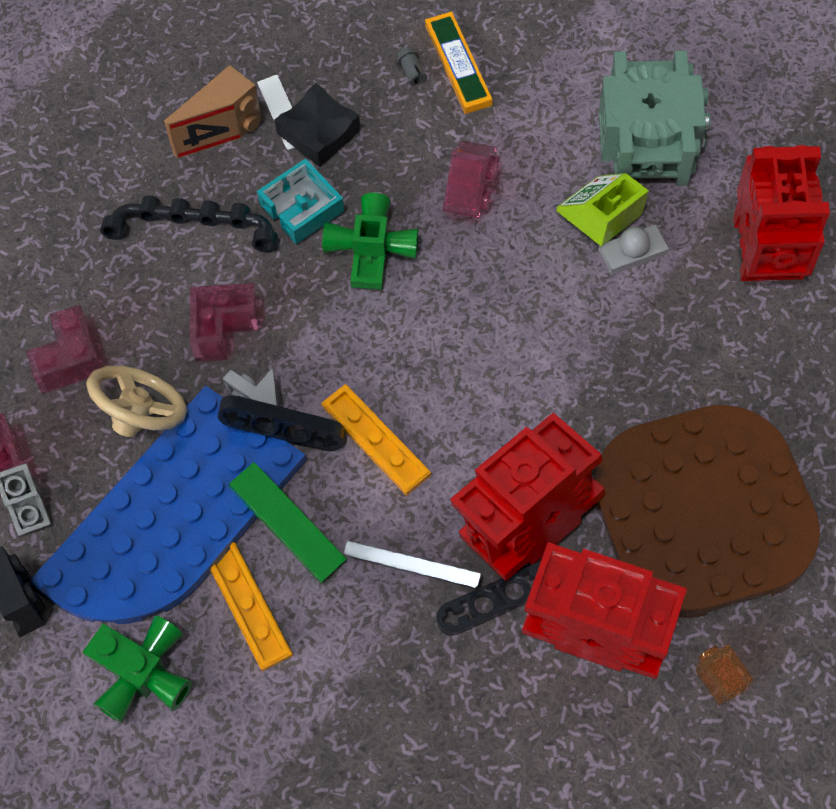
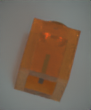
(723, 674)

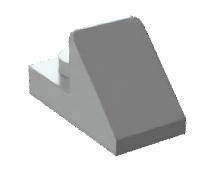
(245, 387)

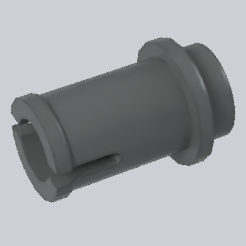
(409, 61)

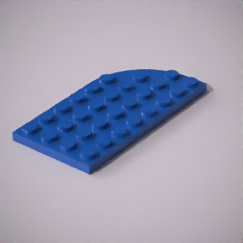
(164, 520)

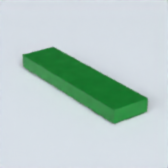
(287, 522)

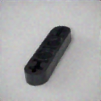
(234, 413)
(494, 592)

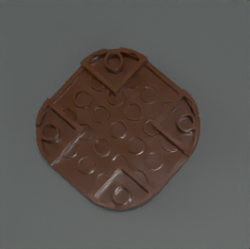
(709, 506)

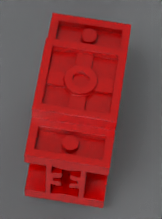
(780, 213)
(528, 495)
(603, 610)

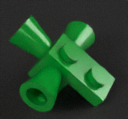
(370, 241)
(137, 668)

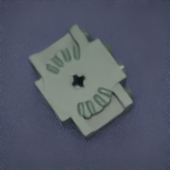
(653, 118)

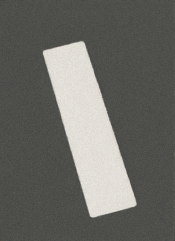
(275, 99)

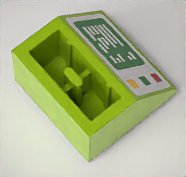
(605, 206)

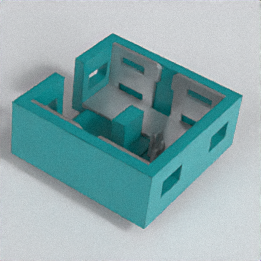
(301, 201)

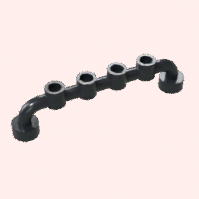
(263, 240)

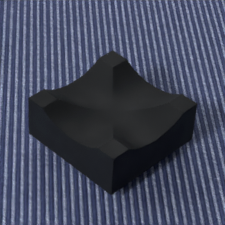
(317, 125)
(17, 596)

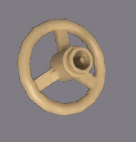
(134, 404)

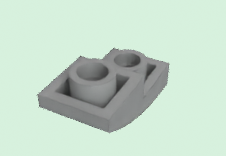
(23, 499)

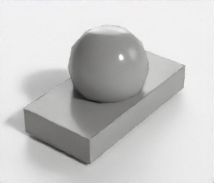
(633, 248)

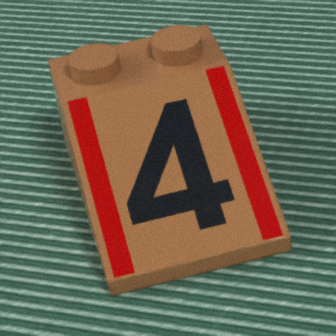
(215, 114)

